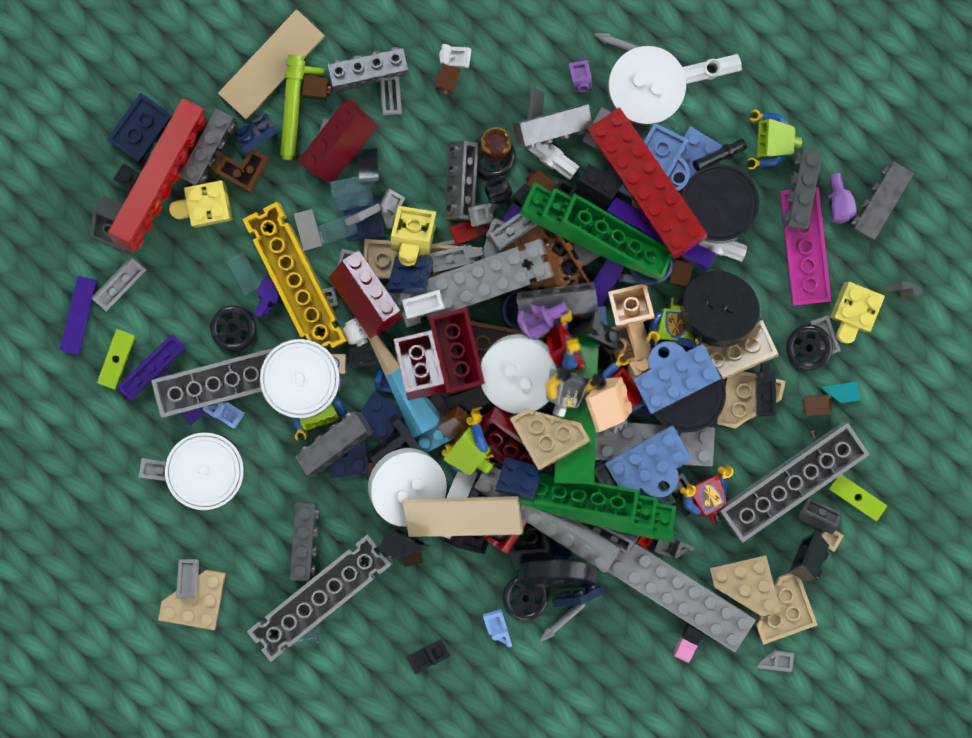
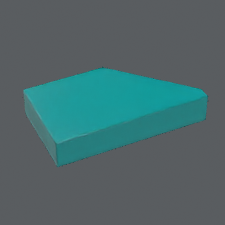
(843, 392)

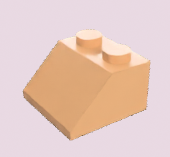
(631, 305)
(632, 342)
(609, 404)

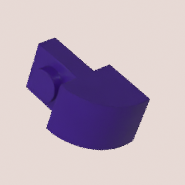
(269, 294)

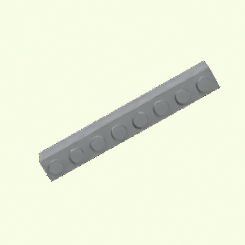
(563, 530)

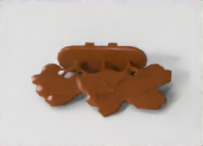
(556, 261)

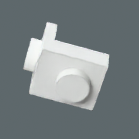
(455, 56)

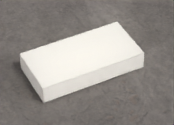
(423, 304)

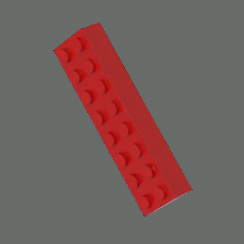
(158, 176)
(647, 183)

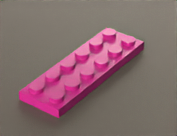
(806, 257)

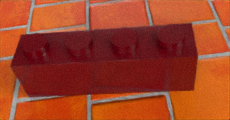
(338, 142)
(365, 295)
(457, 351)
(503, 437)

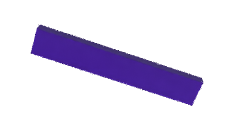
(697, 255)

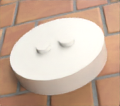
(647, 85)
(517, 373)
(299, 378)
(204, 471)
(402, 476)

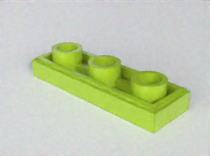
(120, 347)
(866, 503)

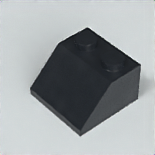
(597, 187)
(399, 544)
(531, 547)
(810, 557)

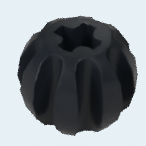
(498, 190)

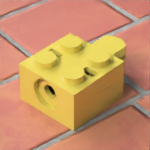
(204, 202)
(412, 233)
(856, 312)

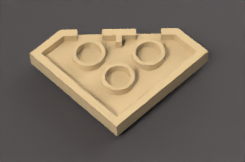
(741, 399)
(548, 436)
(748, 584)
(795, 611)
(196, 612)

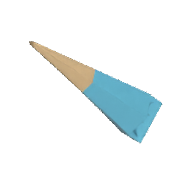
(418, 413)

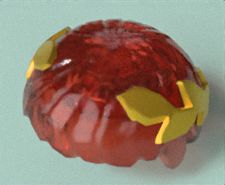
(496, 143)

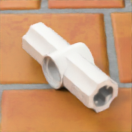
(722, 65)
(555, 159)
(732, 249)

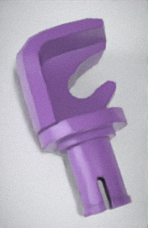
(842, 201)
(541, 320)

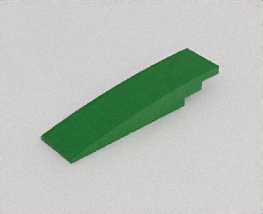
(595, 230)
(580, 464)
(605, 507)

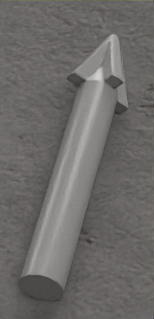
(606, 38)
(550, 632)

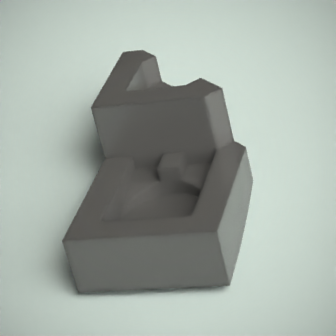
(905, 289)
(671, 549)

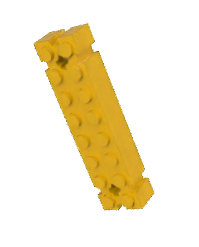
(294, 276)

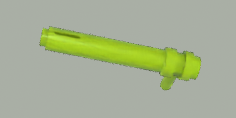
(294, 76)

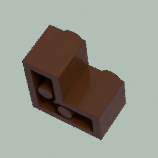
(245, 174)

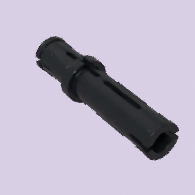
(726, 152)

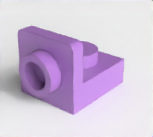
(580, 76)

